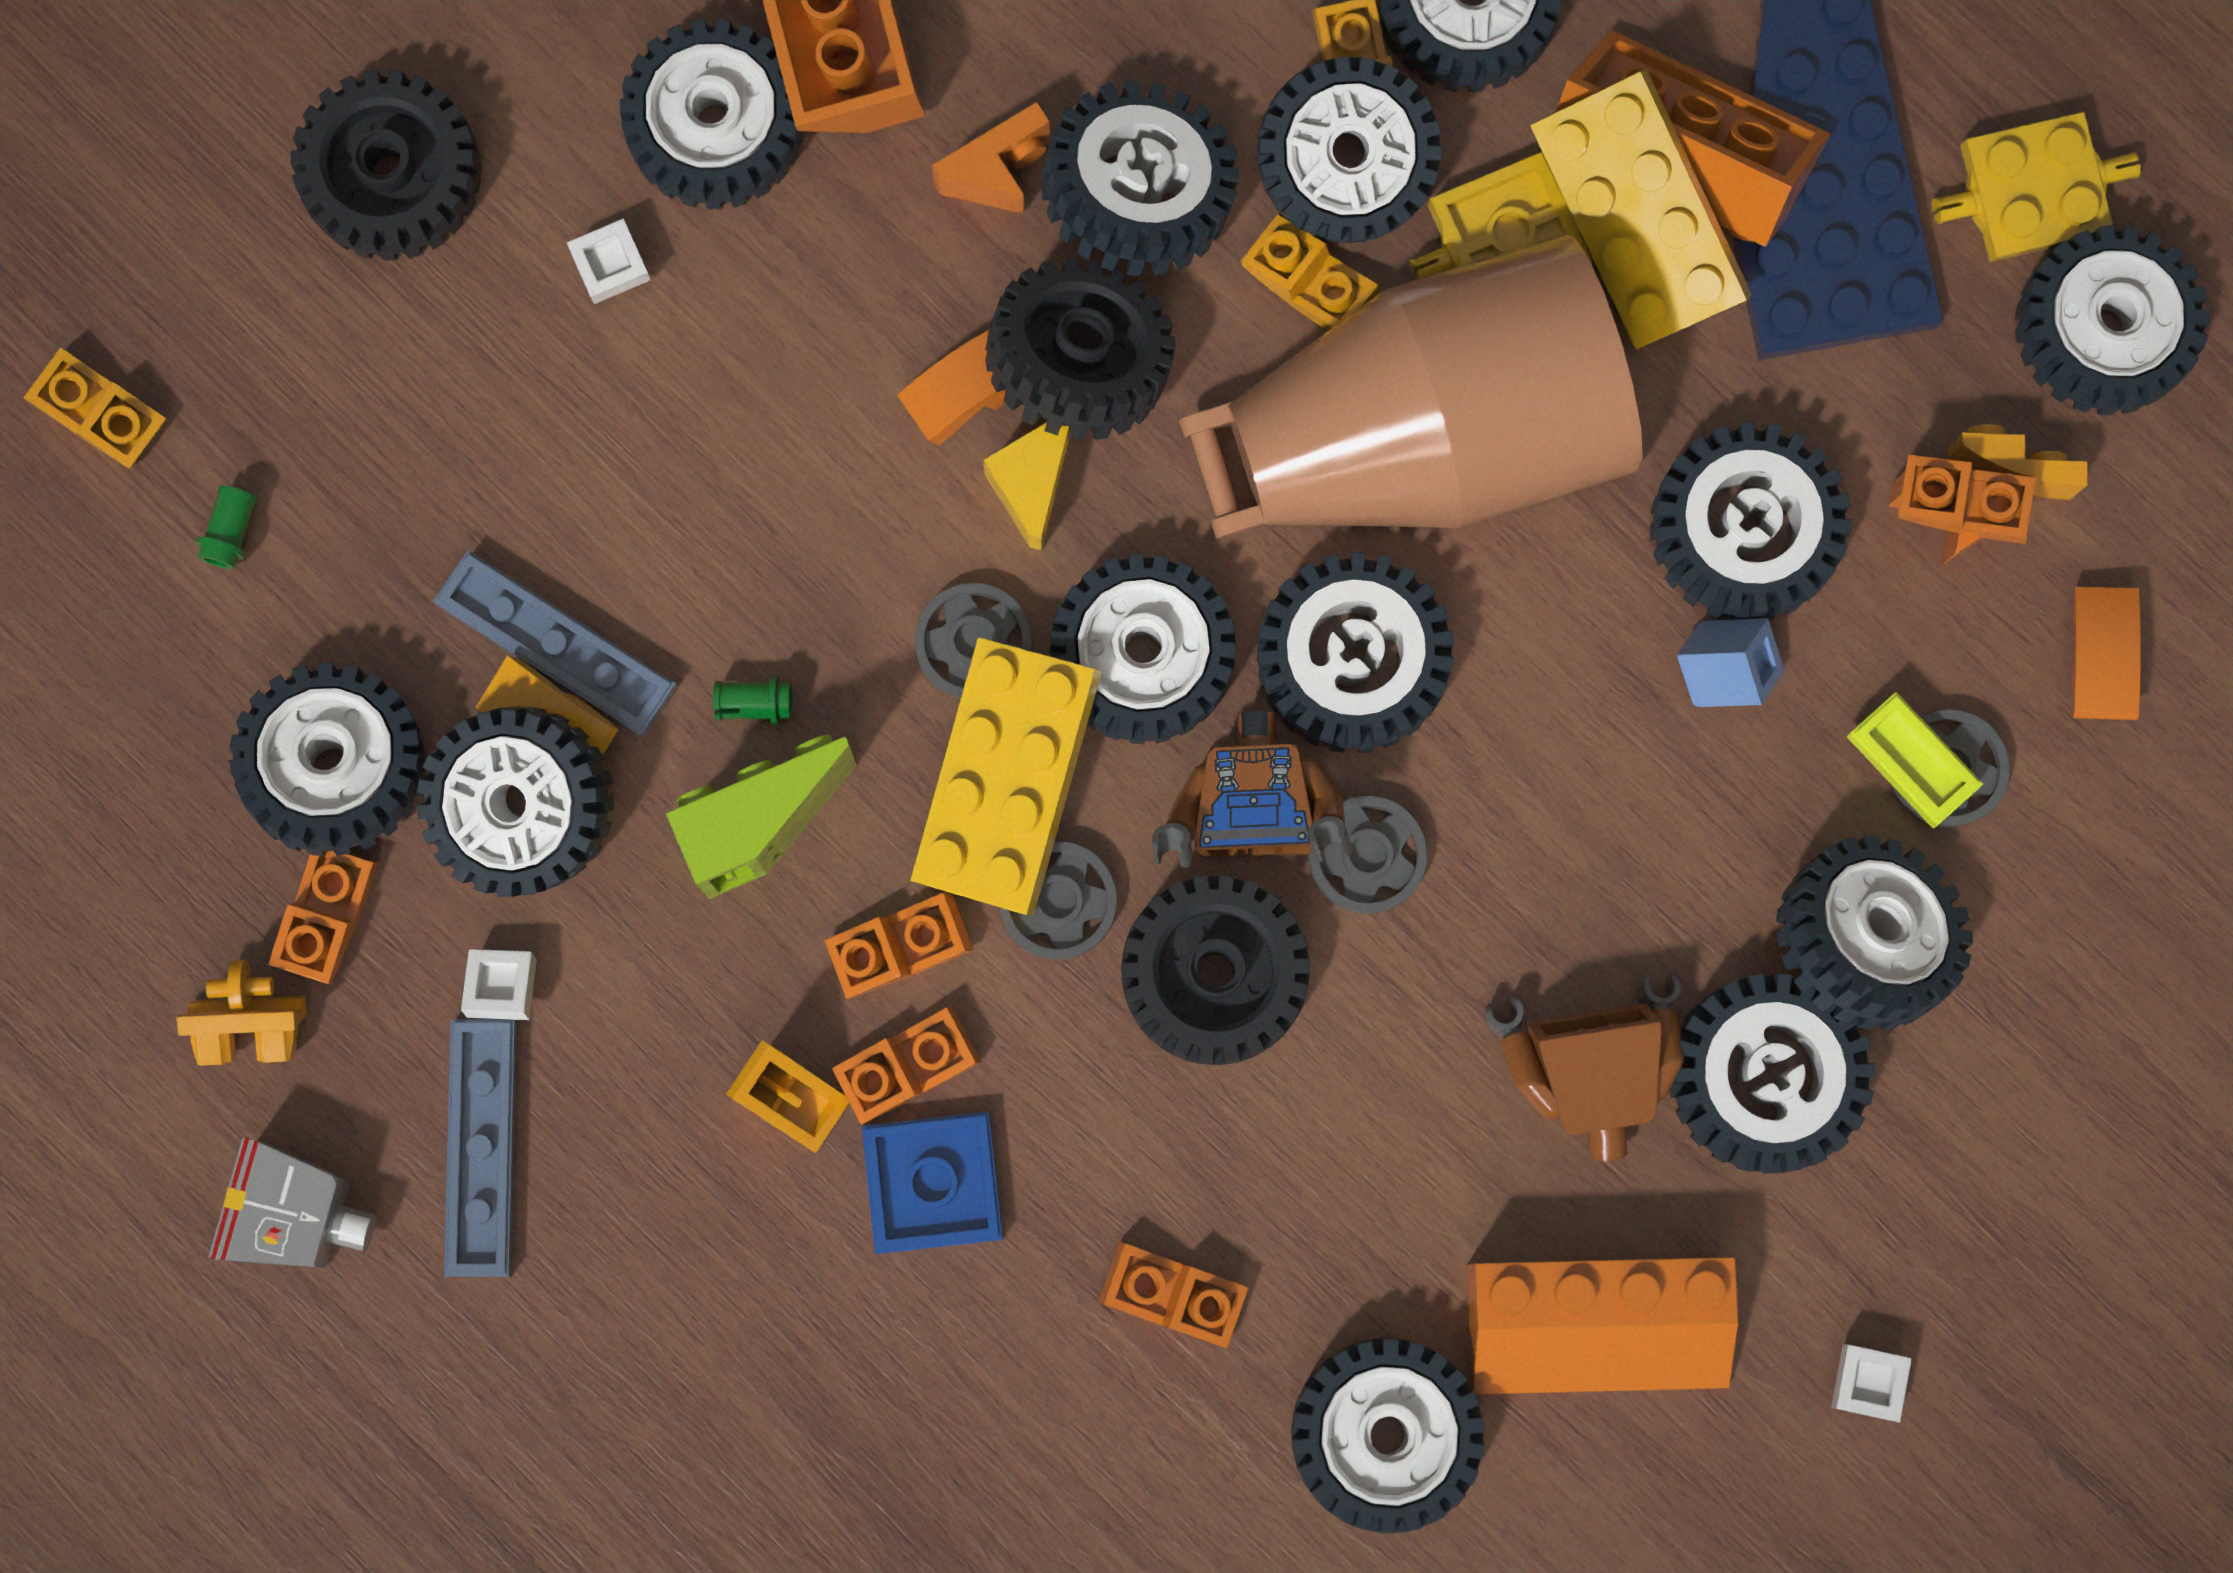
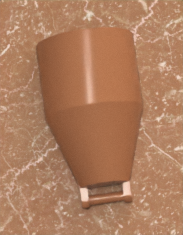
(1437, 403)

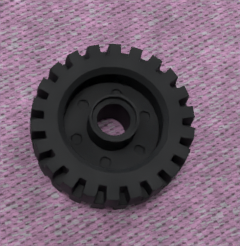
(377, 121)
(1079, 349)
(1227, 920)

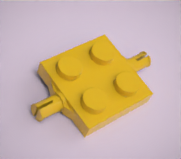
(2035, 186)
(1497, 215)

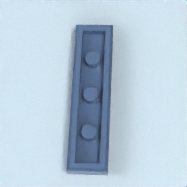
(555, 644)
(480, 1148)

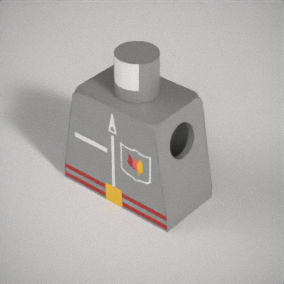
(286, 1211)

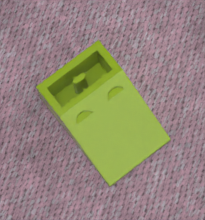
(751, 824)

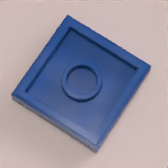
(932, 1183)

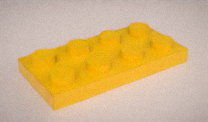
(1641, 209)
(1006, 776)

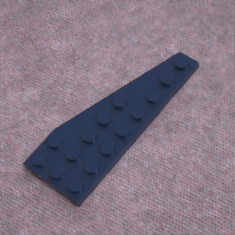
(1853, 244)

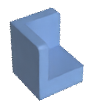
(1730, 662)

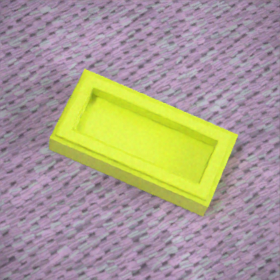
(1914, 760)

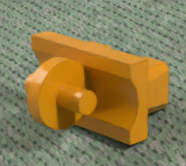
(216, 1020)

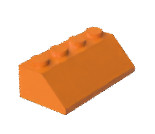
(844, 64)
(1741, 148)
(1602, 1325)

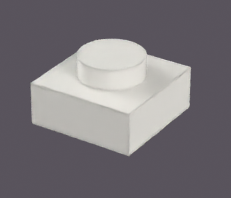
(608, 261)
(499, 984)
(1871, 1383)

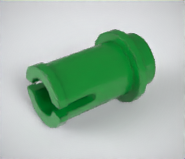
(226, 528)
(753, 700)

